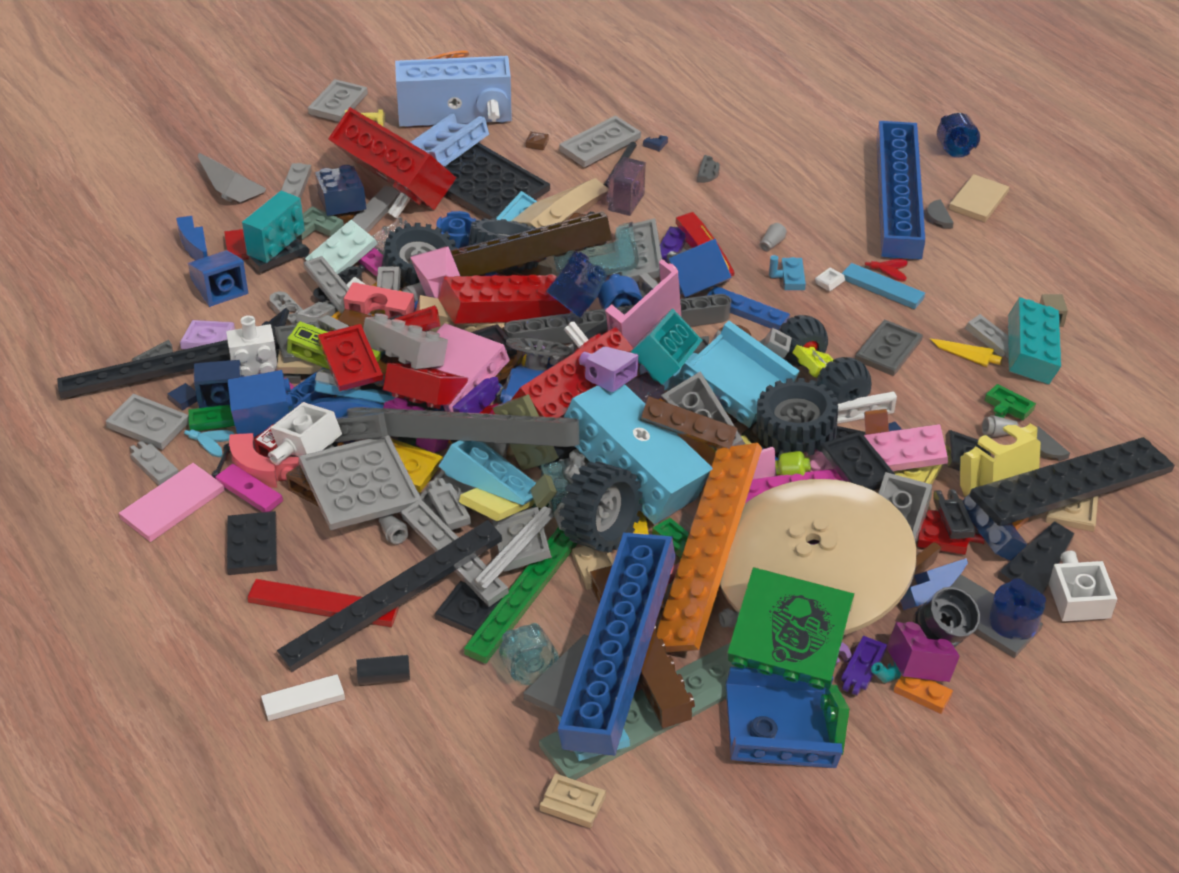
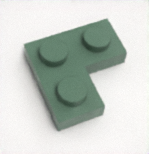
(318, 220)

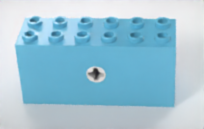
(662, 461)

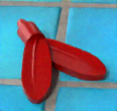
(890, 268)

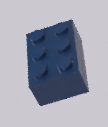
(340, 190)

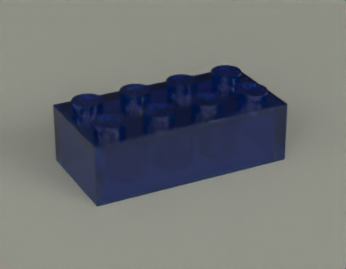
(577, 283)

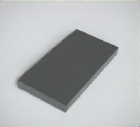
(984, 630)
(554, 685)

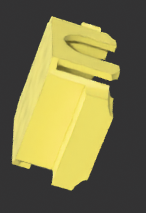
(1009, 460)

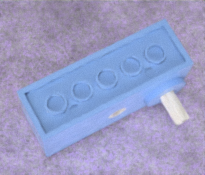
(461, 86)

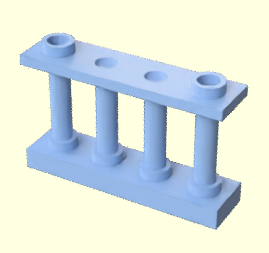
(449, 139)

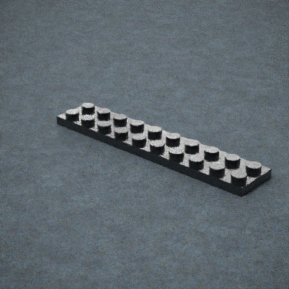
(1070, 481)

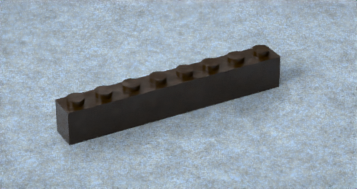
(533, 245)

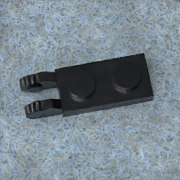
(954, 515)

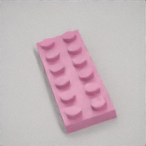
(900, 449)

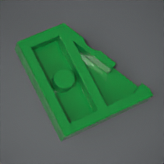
(836, 715)

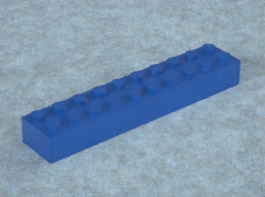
(900, 190)
(617, 645)

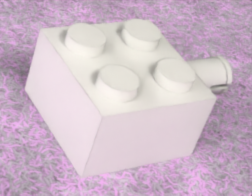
(253, 347)
(304, 432)
(1082, 589)

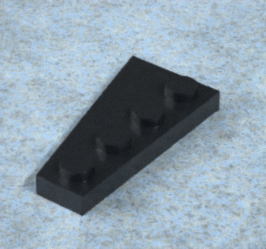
(1037, 560)

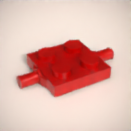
(934, 531)

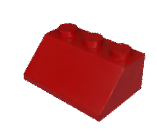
(423, 384)

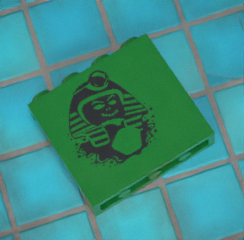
(790, 628)

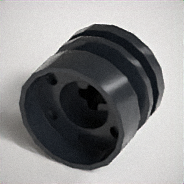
(948, 615)

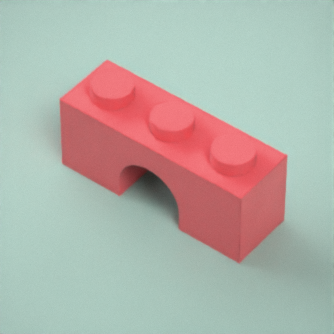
(367, 298)

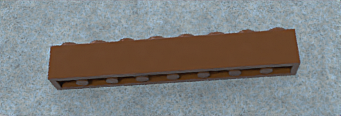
(658, 676)

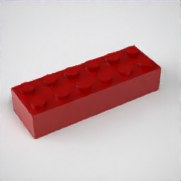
(498, 298)

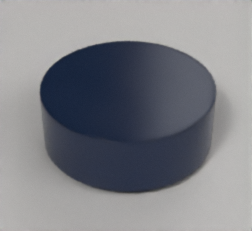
(763, 727)

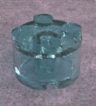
(527, 653)

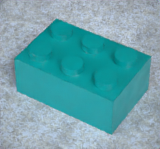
(273, 226)

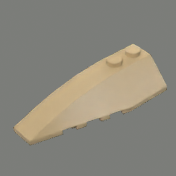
(563, 204)

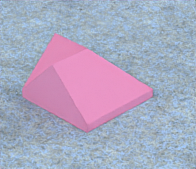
(432, 269)

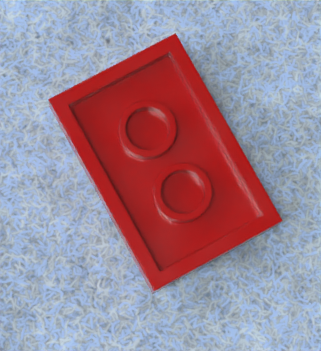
(350, 357)

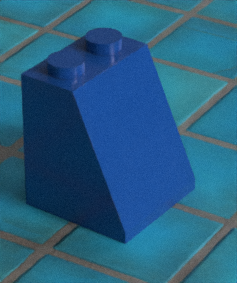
(700, 268)
(219, 277)
(259, 401)

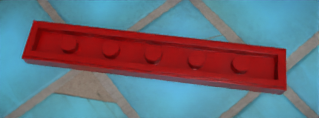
(307, 600)

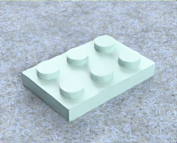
(345, 247)

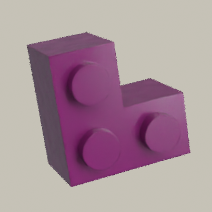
(921, 656)

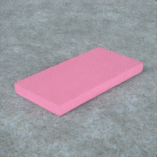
(171, 502)

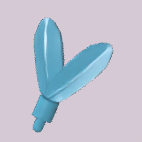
(209, 439)

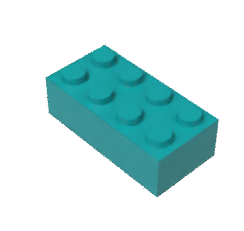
(1034, 340)
(666, 346)

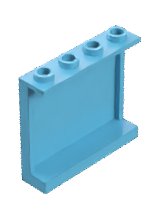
(738, 371)

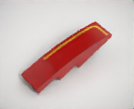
(697, 233)

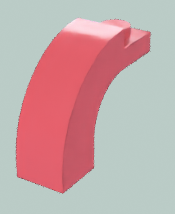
(245, 457)

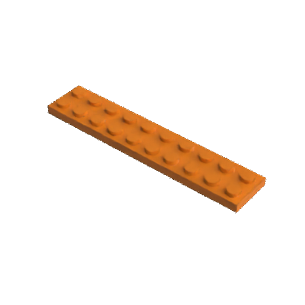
(708, 548)

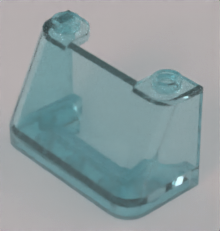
(612, 257)

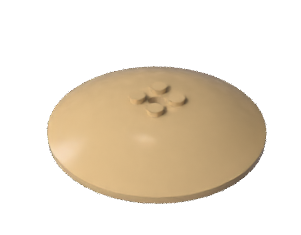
(861, 545)

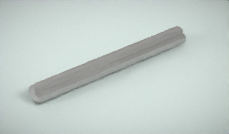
(513, 548)

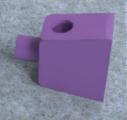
(609, 367)

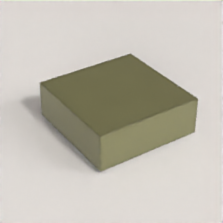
(543, 491)

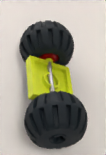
(809, 342)

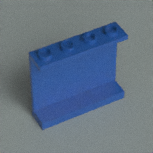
(795, 709)

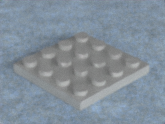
(359, 481)

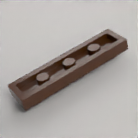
(688, 423)

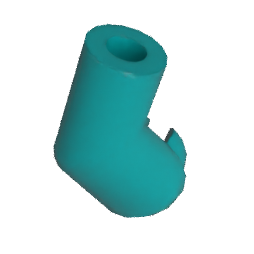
(886, 674)

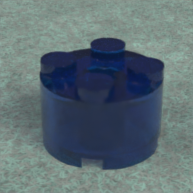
(958, 134)
(1017, 610)

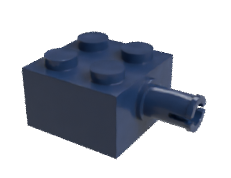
(212, 382)

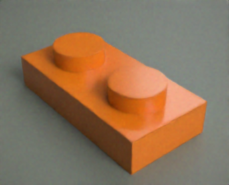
(924, 692)

